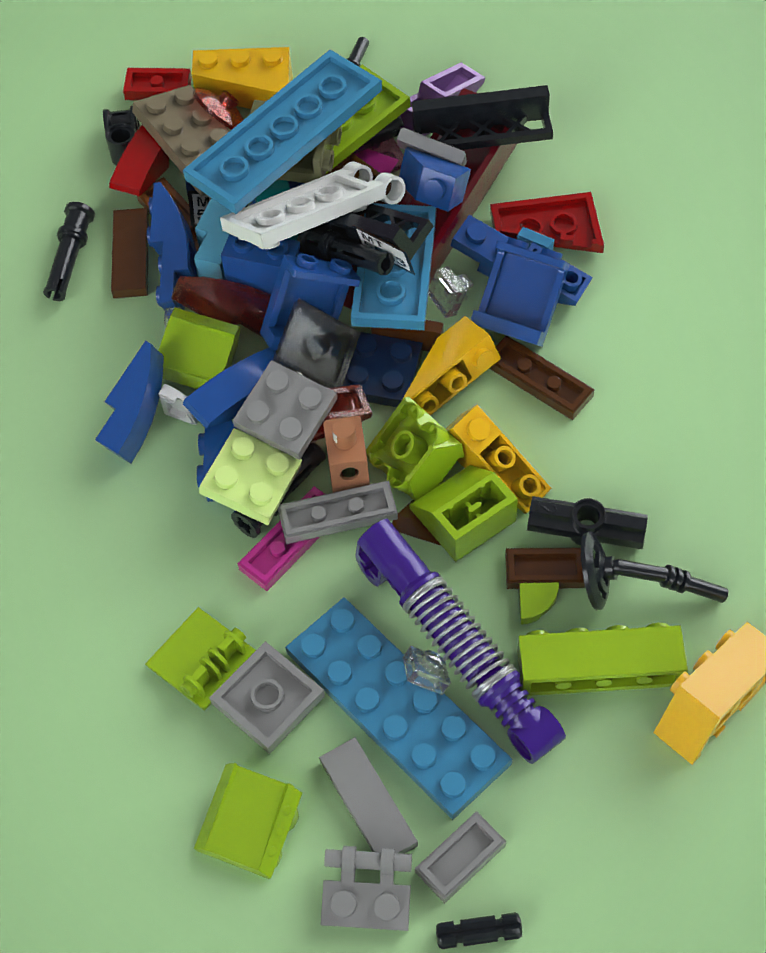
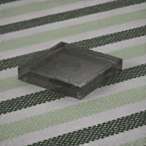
(316, 345)

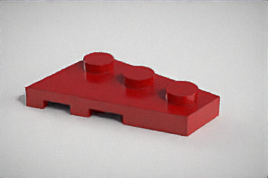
(565, 218)

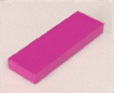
(272, 555)

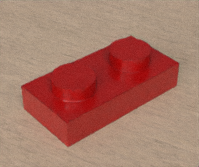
(147, 82)

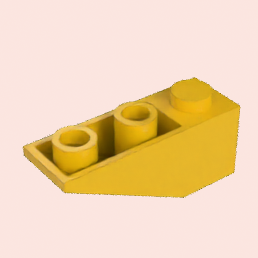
(452, 364)
(491, 450)

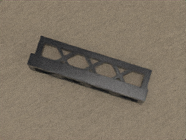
(481, 113)
(374, 224)

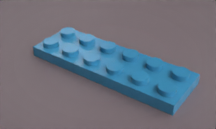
(282, 131)
(410, 723)

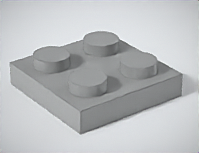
(285, 409)
(267, 697)

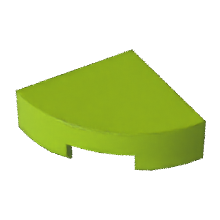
(536, 600)

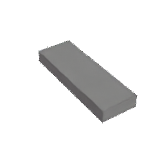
(337, 512)
(367, 799)

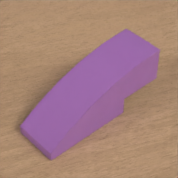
(444, 84)

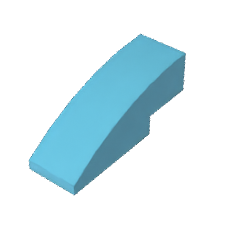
(211, 241)

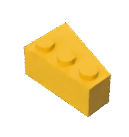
(244, 73)
(714, 691)

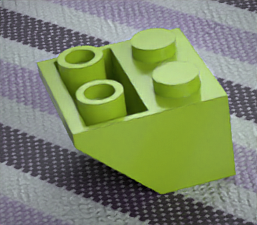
(466, 510)

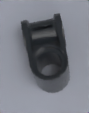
(119, 131)

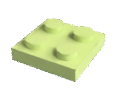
(250, 476)

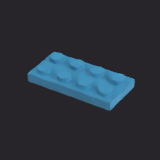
(399, 297)

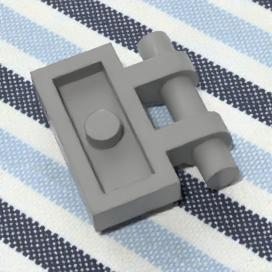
(366, 904)

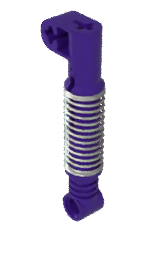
(424, 595)

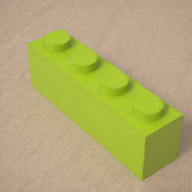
(601, 659)

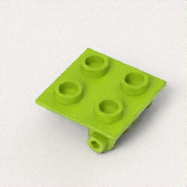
(200, 657)

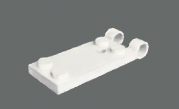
(311, 205)

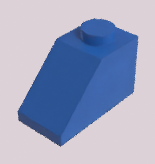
(433, 179)

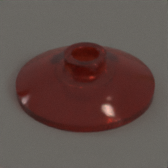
(219, 106)

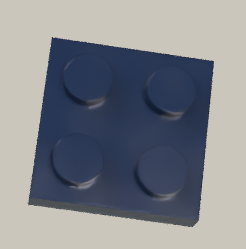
(384, 367)

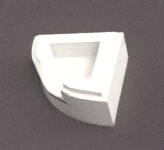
(173, 406)

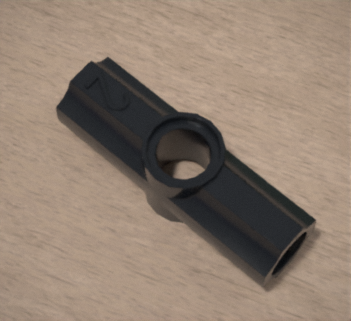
(609, 524)

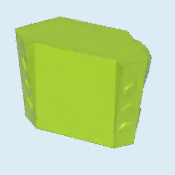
(197, 347)
(414, 450)
(249, 820)

